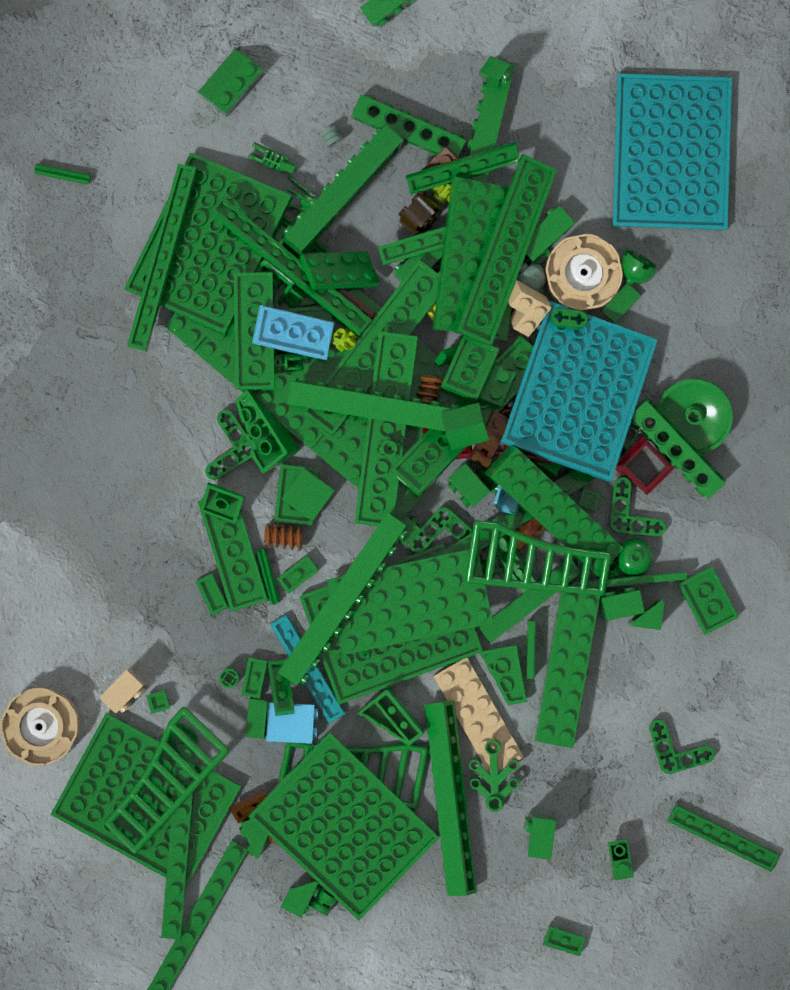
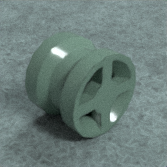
(331, 135)

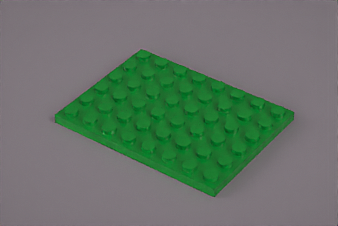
(209, 252)
(359, 675)
(107, 775)
(343, 826)

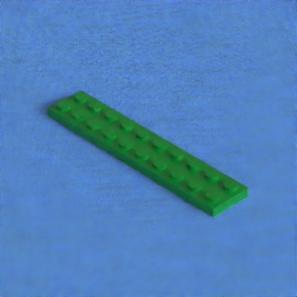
(506, 250)
(399, 316)
(391, 376)
(432, 451)

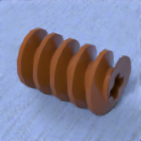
(429, 389)
(282, 536)

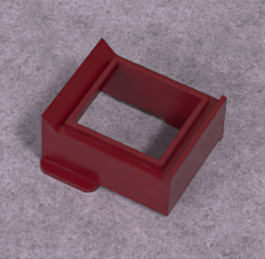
(631, 453)

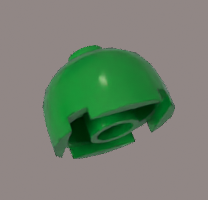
(637, 268)
(635, 557)

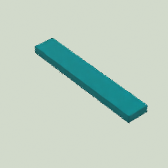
(316, 683)

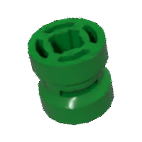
(229, 678)
(324, 902)

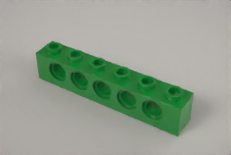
(431, 145)
(676, 437)

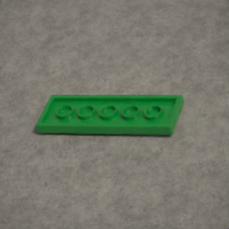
(252, 362)
(235, 561)

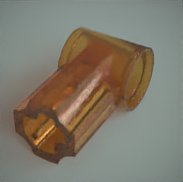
(527, 530)

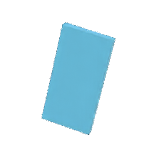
(293, 332)

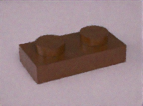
(243, 808)

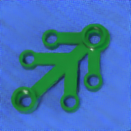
(493, 777)

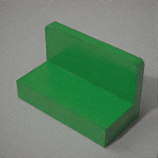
(257, 718)

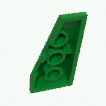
(267, 436)

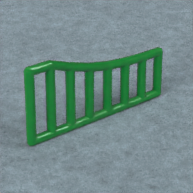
(533, 543)
(365, 752)
(155, 763)

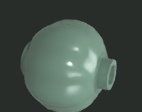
(532, 276)

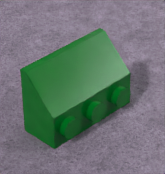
(231, 82)

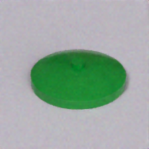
(698, 411)

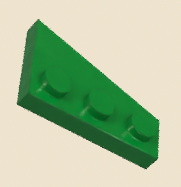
(507, 671)

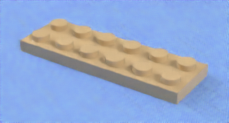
(477, 712)

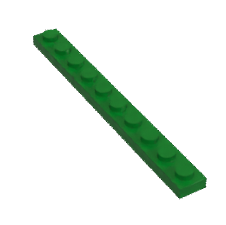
(162, 257)
(288, 264)
(568, 483)
(178, 853)
(199, 917)

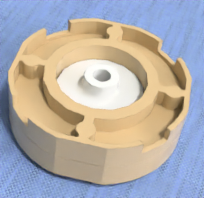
(589, 255)
(21, 728)

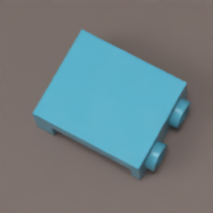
(292, 727)

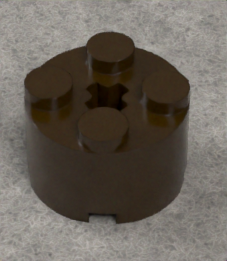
(419, 214)

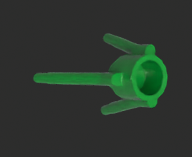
(306, 199)

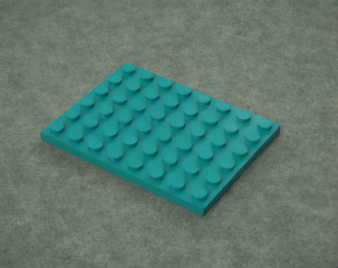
(672, 152)
(579, 394)

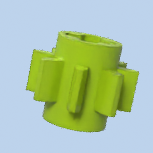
(442, 193)
(344, 339)

